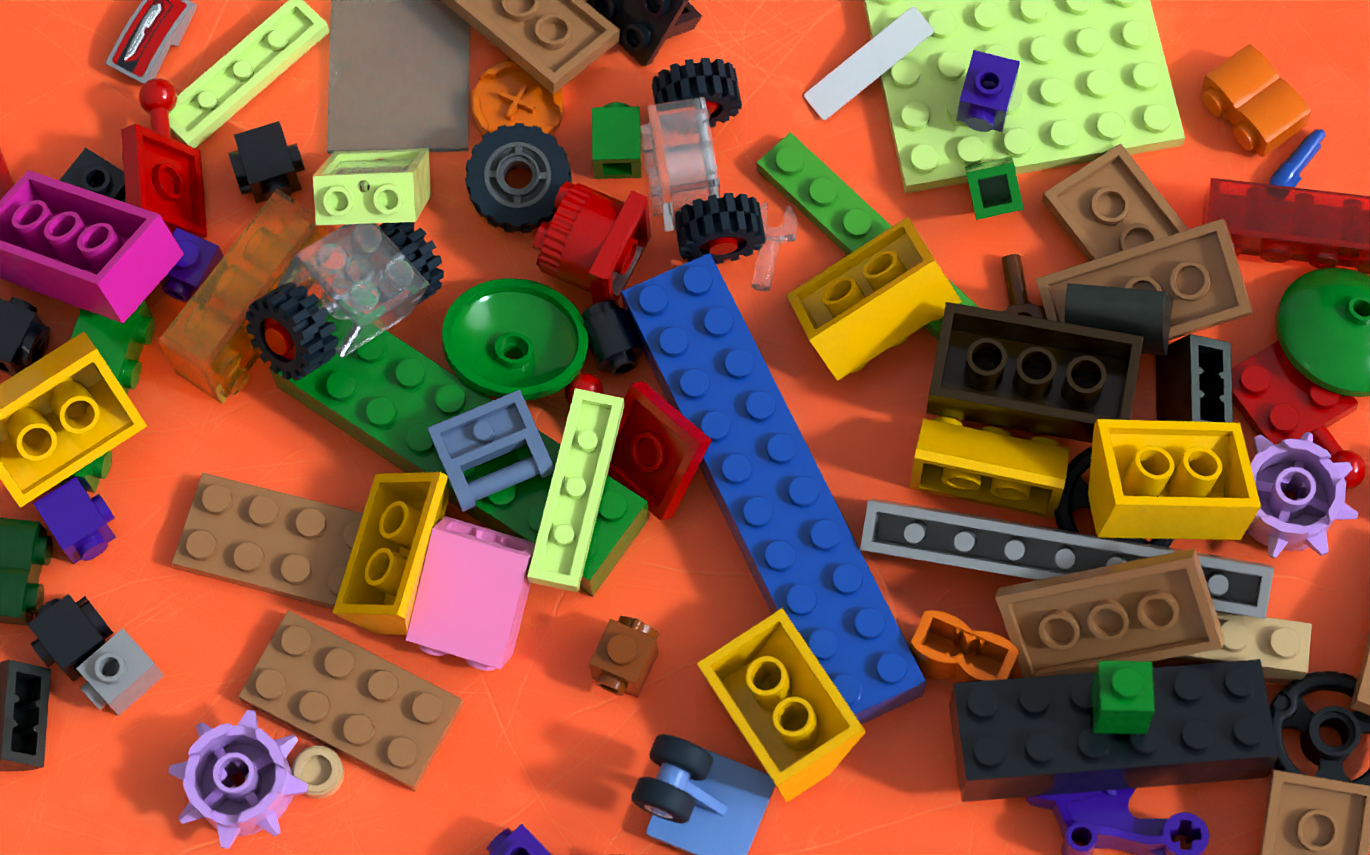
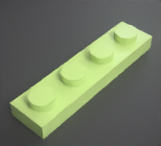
(245, 71)
(576, 490)

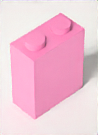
(471, 594)

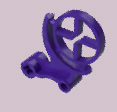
(1105, 822)

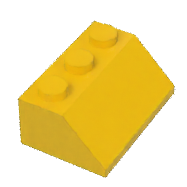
(872, 299)
(60, 418)
(989, 467)
(1171, 480)
(391, 550)
(783, 704)

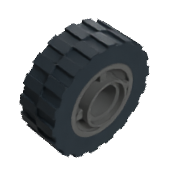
(513, 149)

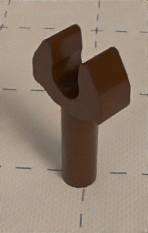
(1017, 289)

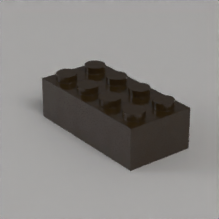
(1032, 372)

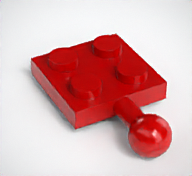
(162, 171)
(1286, 405)
(654, 446)

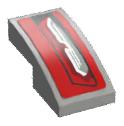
(149, 36)

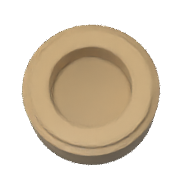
(320, 770)

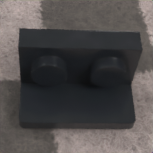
(647, 23)

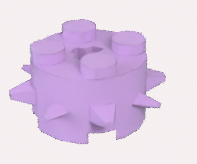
(1318, 492)
(212, 791)

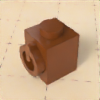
(624, 656)

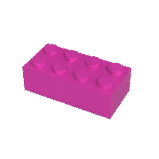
(82, 246)

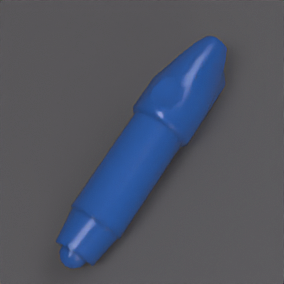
(1289, 171)

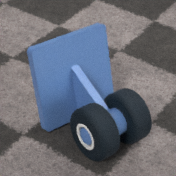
(702, 799)

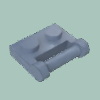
(485, 435)

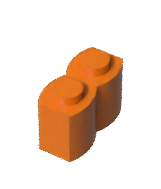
(1255, 101)
(950, 650)

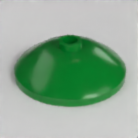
(518, 322)
(1323, 331)

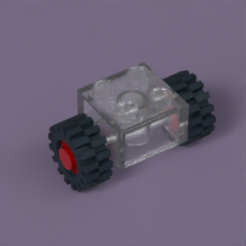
(684, 167)
(343, 295)

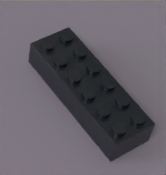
(1041, 741)

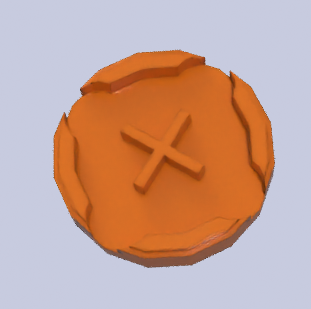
(513, 96)

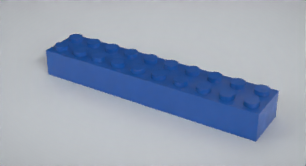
(771, 485)

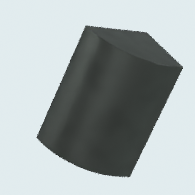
(1122, 311)
(1195, 381)
(23, 715)

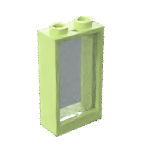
(370, 190)

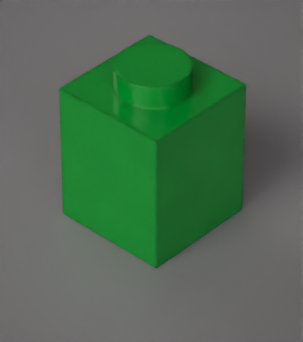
(616, 141)
(994, 188)
(1122, 697)

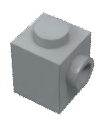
(118, 673)

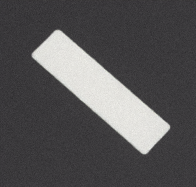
(869, 63)

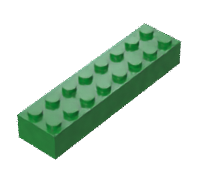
(390, 397)

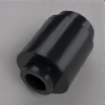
(612, 338)

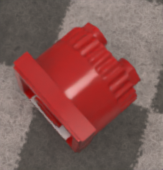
(593, 240)

